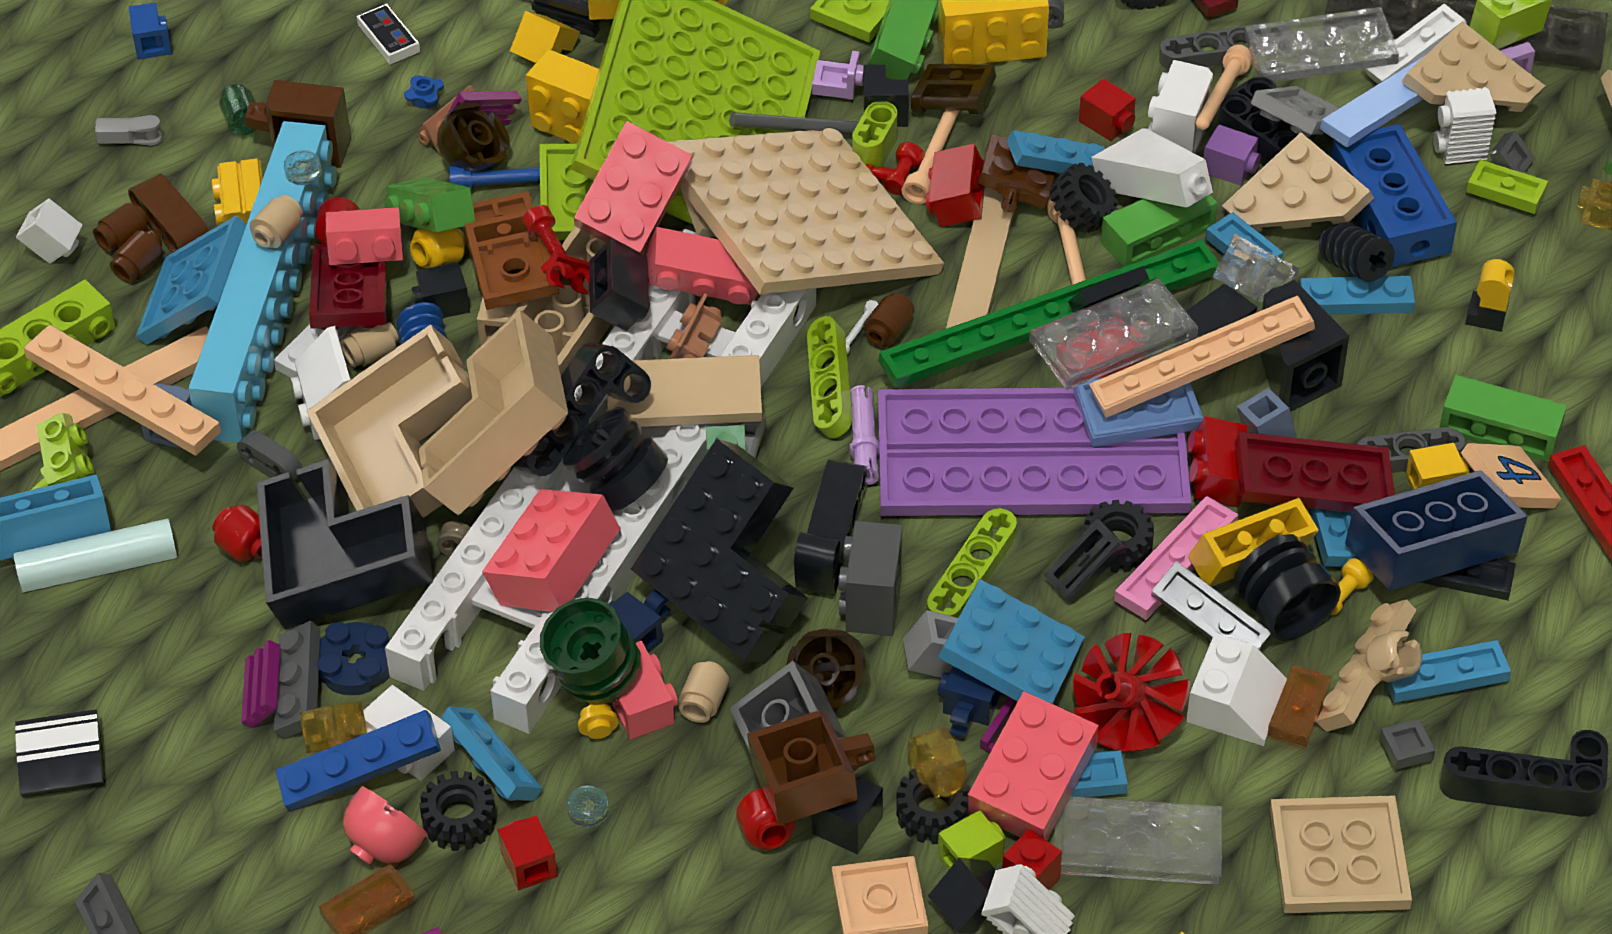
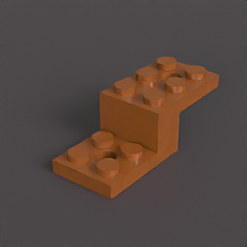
(505, 253)

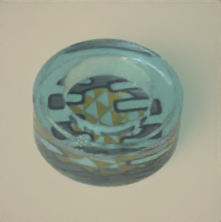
(302, 167)
(587, 806)

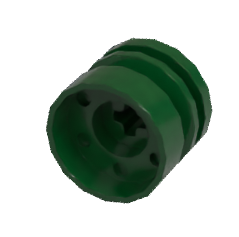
(590, 651)

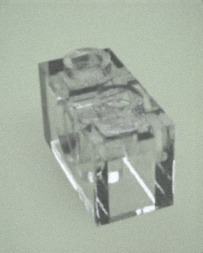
(1252, 269)

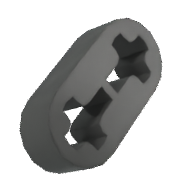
(267, 455)

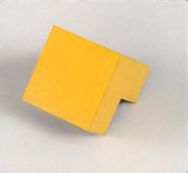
(540, 33)

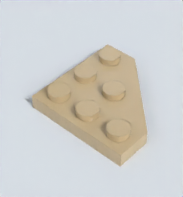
(1472, 62)
(1299, 189)

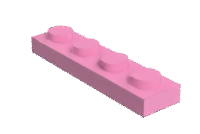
(1137, 588)

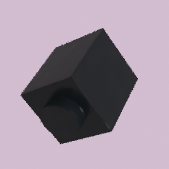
(443, 287)

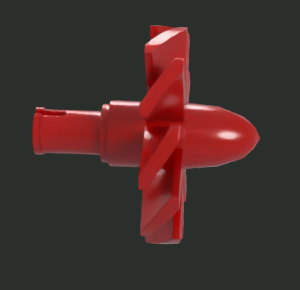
(1125, 700)

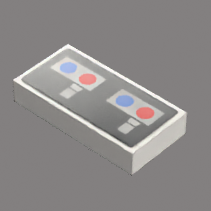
(388, 34)

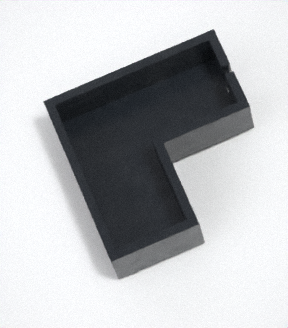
(705, 549)
(332, 560)

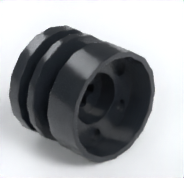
(616, 458)
(1286, 587)

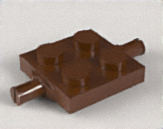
(1013, 181)

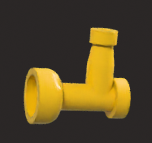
(1355, 576)

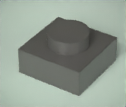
(1512, 153)
(1407, 744)

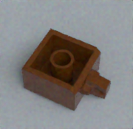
(306, 105)
(807, 765)

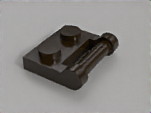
(949, 84)

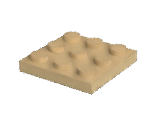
(1340, 854)

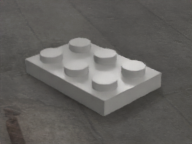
(1295, 107)

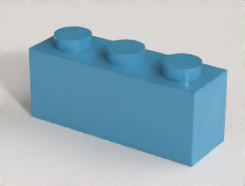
(52, 515)

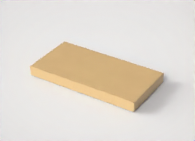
(697, 391)

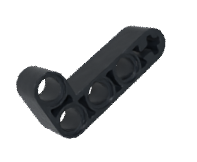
(1240, 115)
(595, 385)
(836, 509)
(1531, 781)

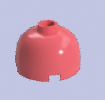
(380, 829)

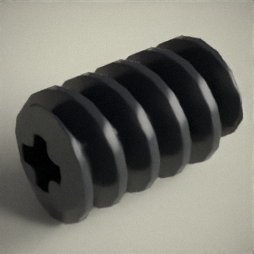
(1356, 251)

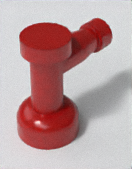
(908, 157)

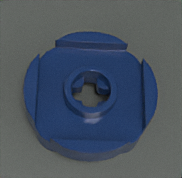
(349, 639)

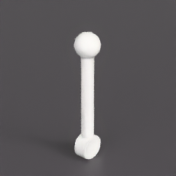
(869, 307)

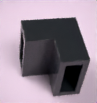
(879, 89)
(854, 821)
(963, 893)

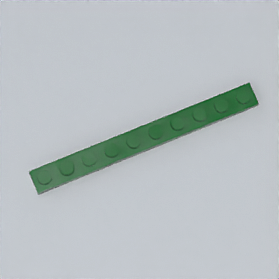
(1013, 324)

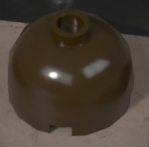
(472, 138)
(835, 661)

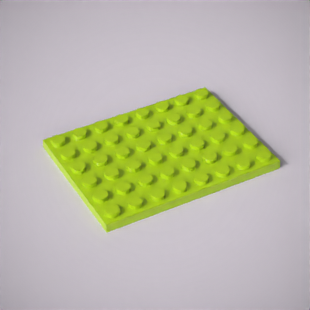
(684, 72)

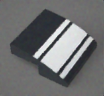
(59, 753)

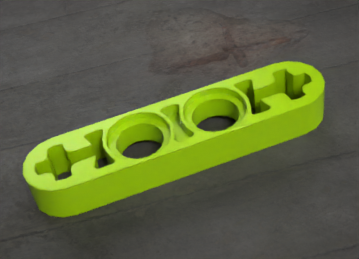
(821, 379)
(966, 565)

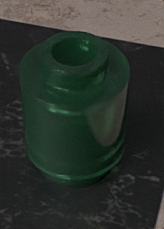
(234, 105)

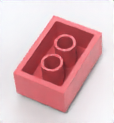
(633, 188)
(551, 550)
(1033, 767)

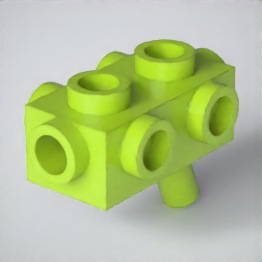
(63, 451)

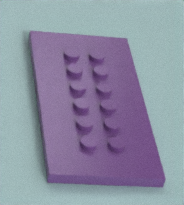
(1015, 454)

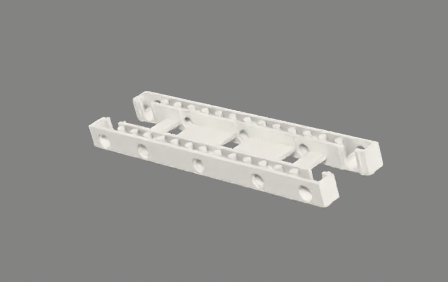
(460, 586)

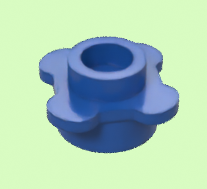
(424, 91)

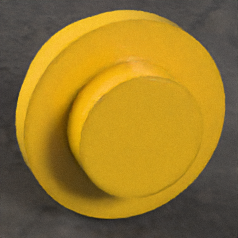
(597, 721)

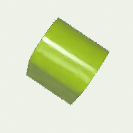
(875, 133)

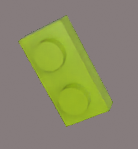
(1507, 186)

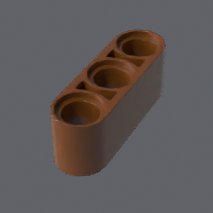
(167, 212)

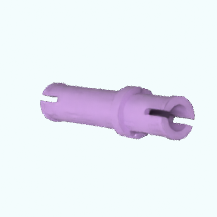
(864, 442)

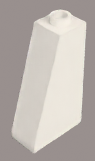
(1154, 169)

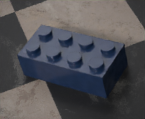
(1435, 530)

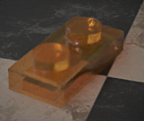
(1299, 705)
(367, 902)

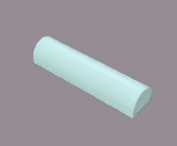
(95, 555)

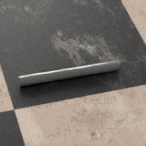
(790, 123)

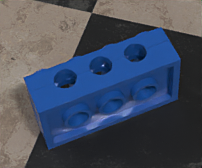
(1405, 201)

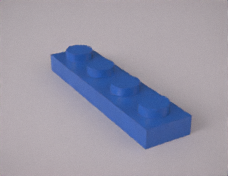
(358, 760)

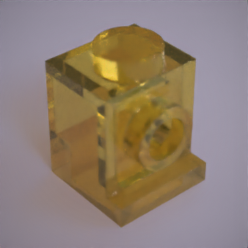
(1597, 204)
(332, 725)
(937, 762)

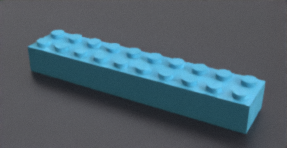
(260, 293)

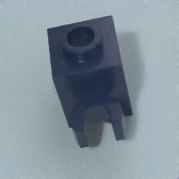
(643, 619)
(966, 701)

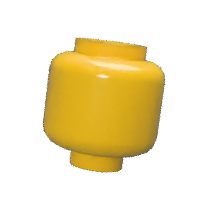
(438, 248)

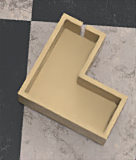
(511, 408)
(384, 413)

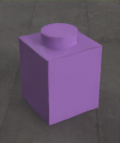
(1231, 155)

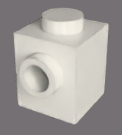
(50, 231)

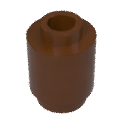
(120, 226)
(137, 256)
(889, 320)

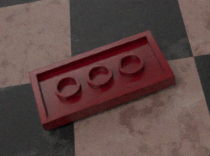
(346, 293)
(1316, 471)

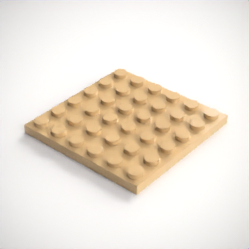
(802, 211)

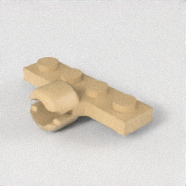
(1377, 658)

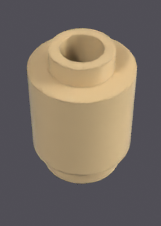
(276, 221)
(369, 344)
(703, 691)

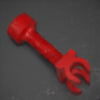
(540, 222)

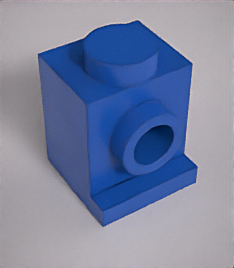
(149, 31)

